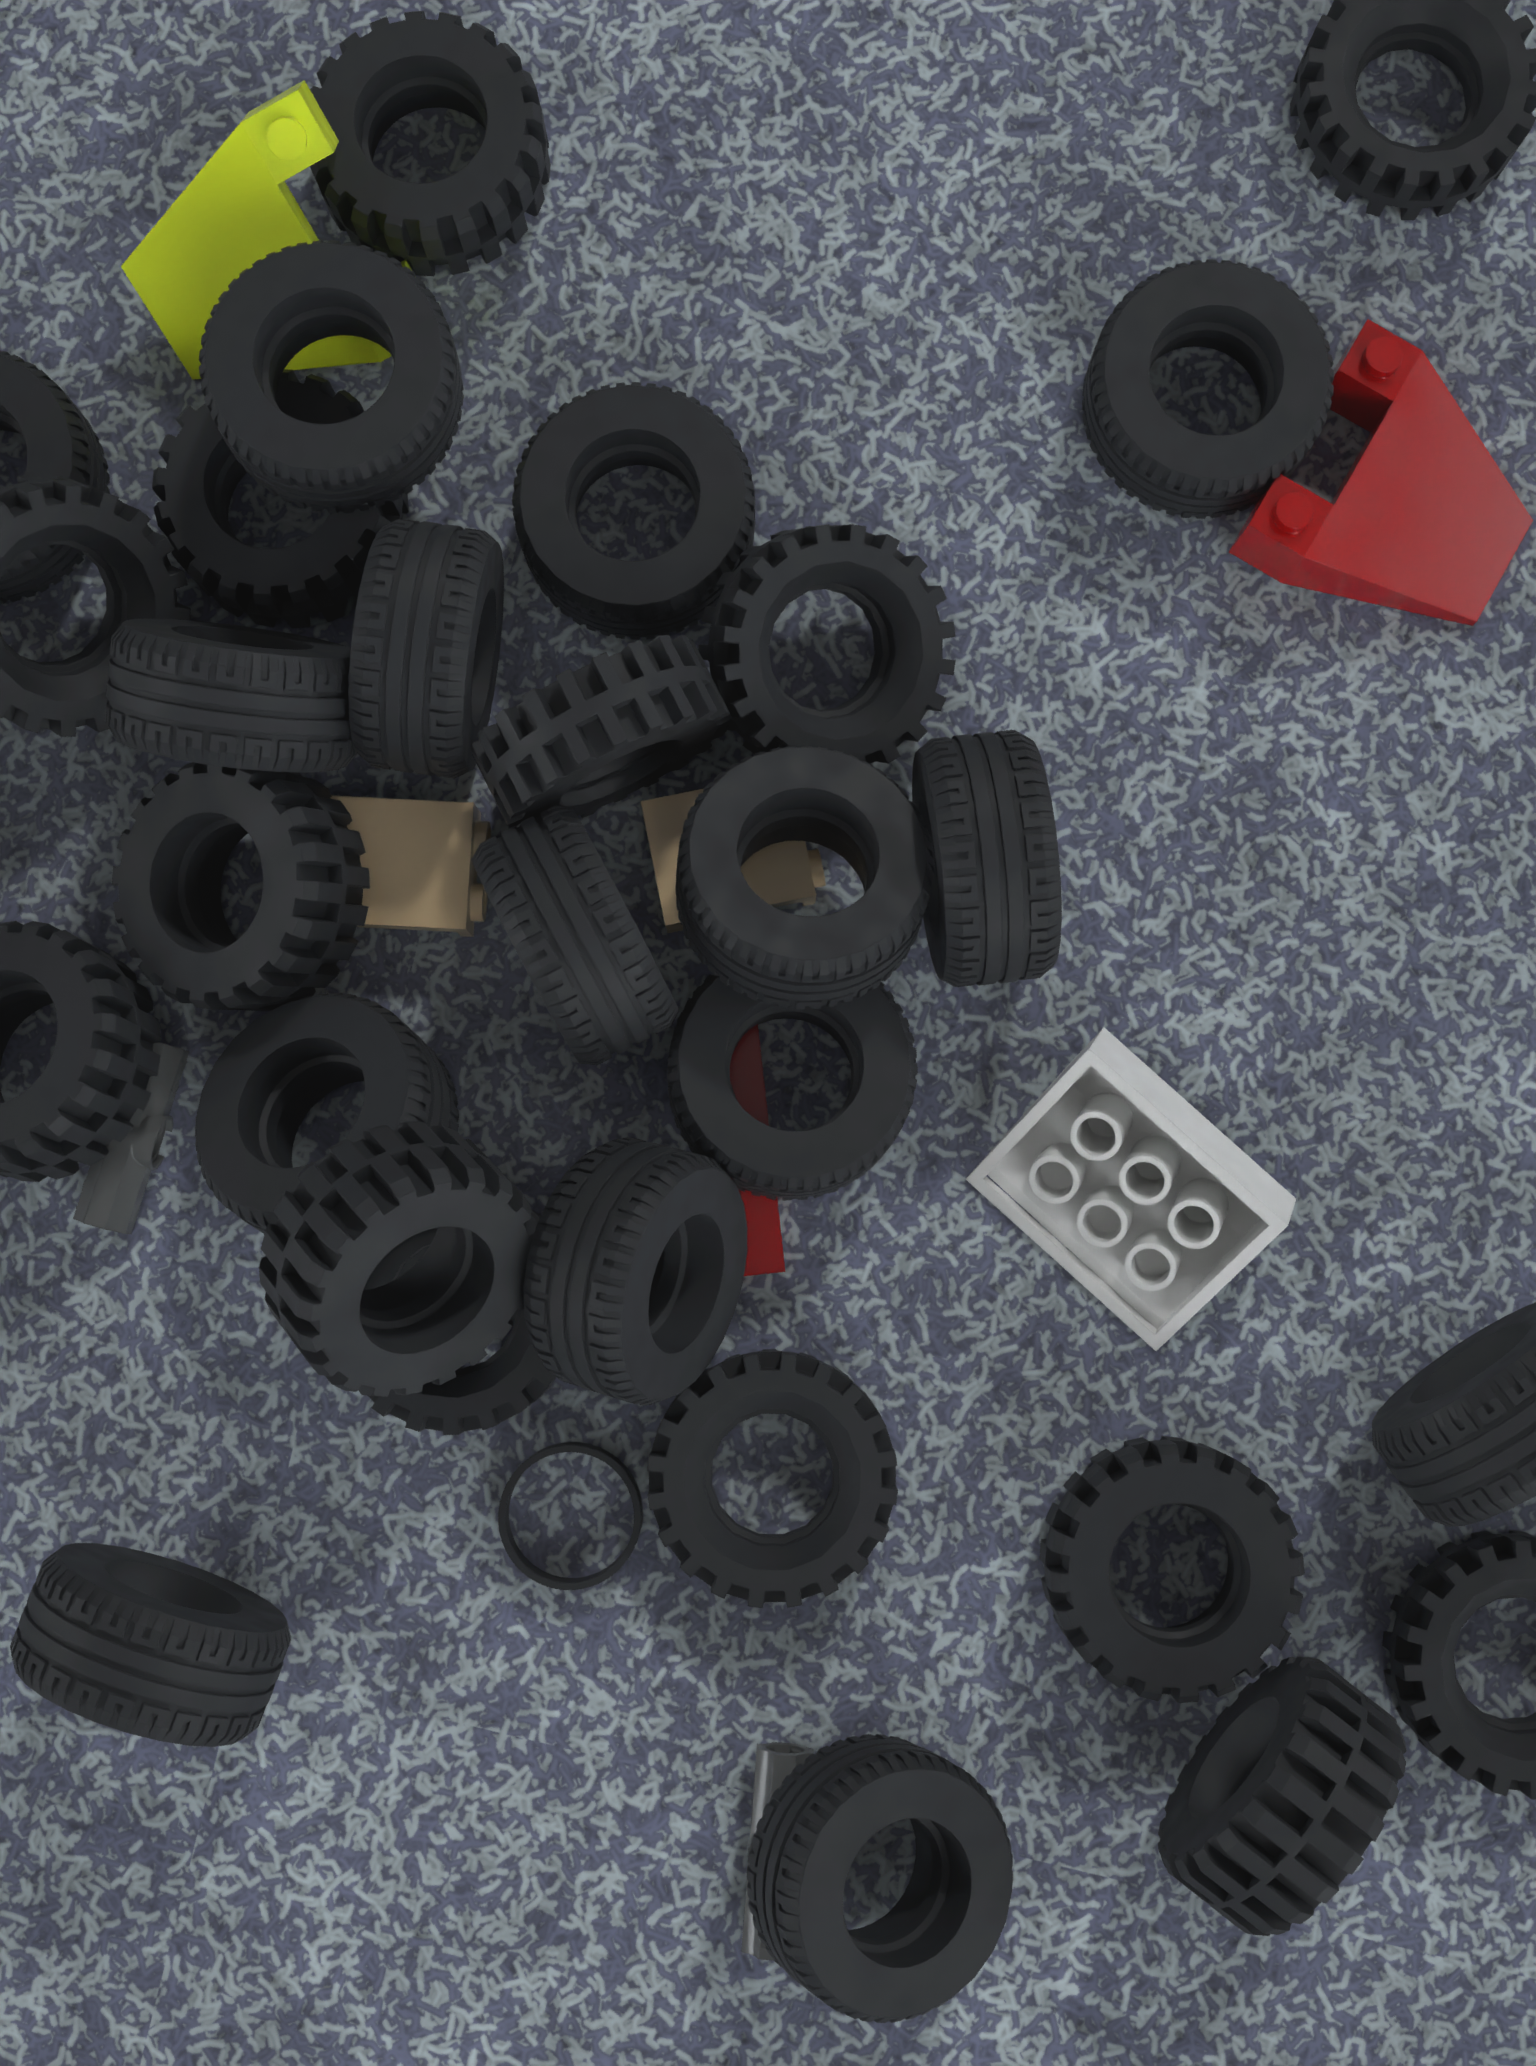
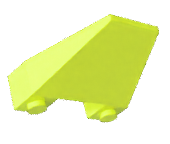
(231, 219)

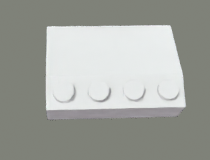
(1133, 1190)

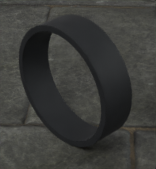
(523, 1563)

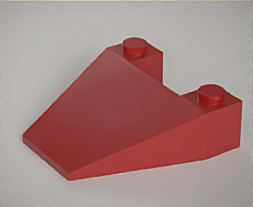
(1421, 511)

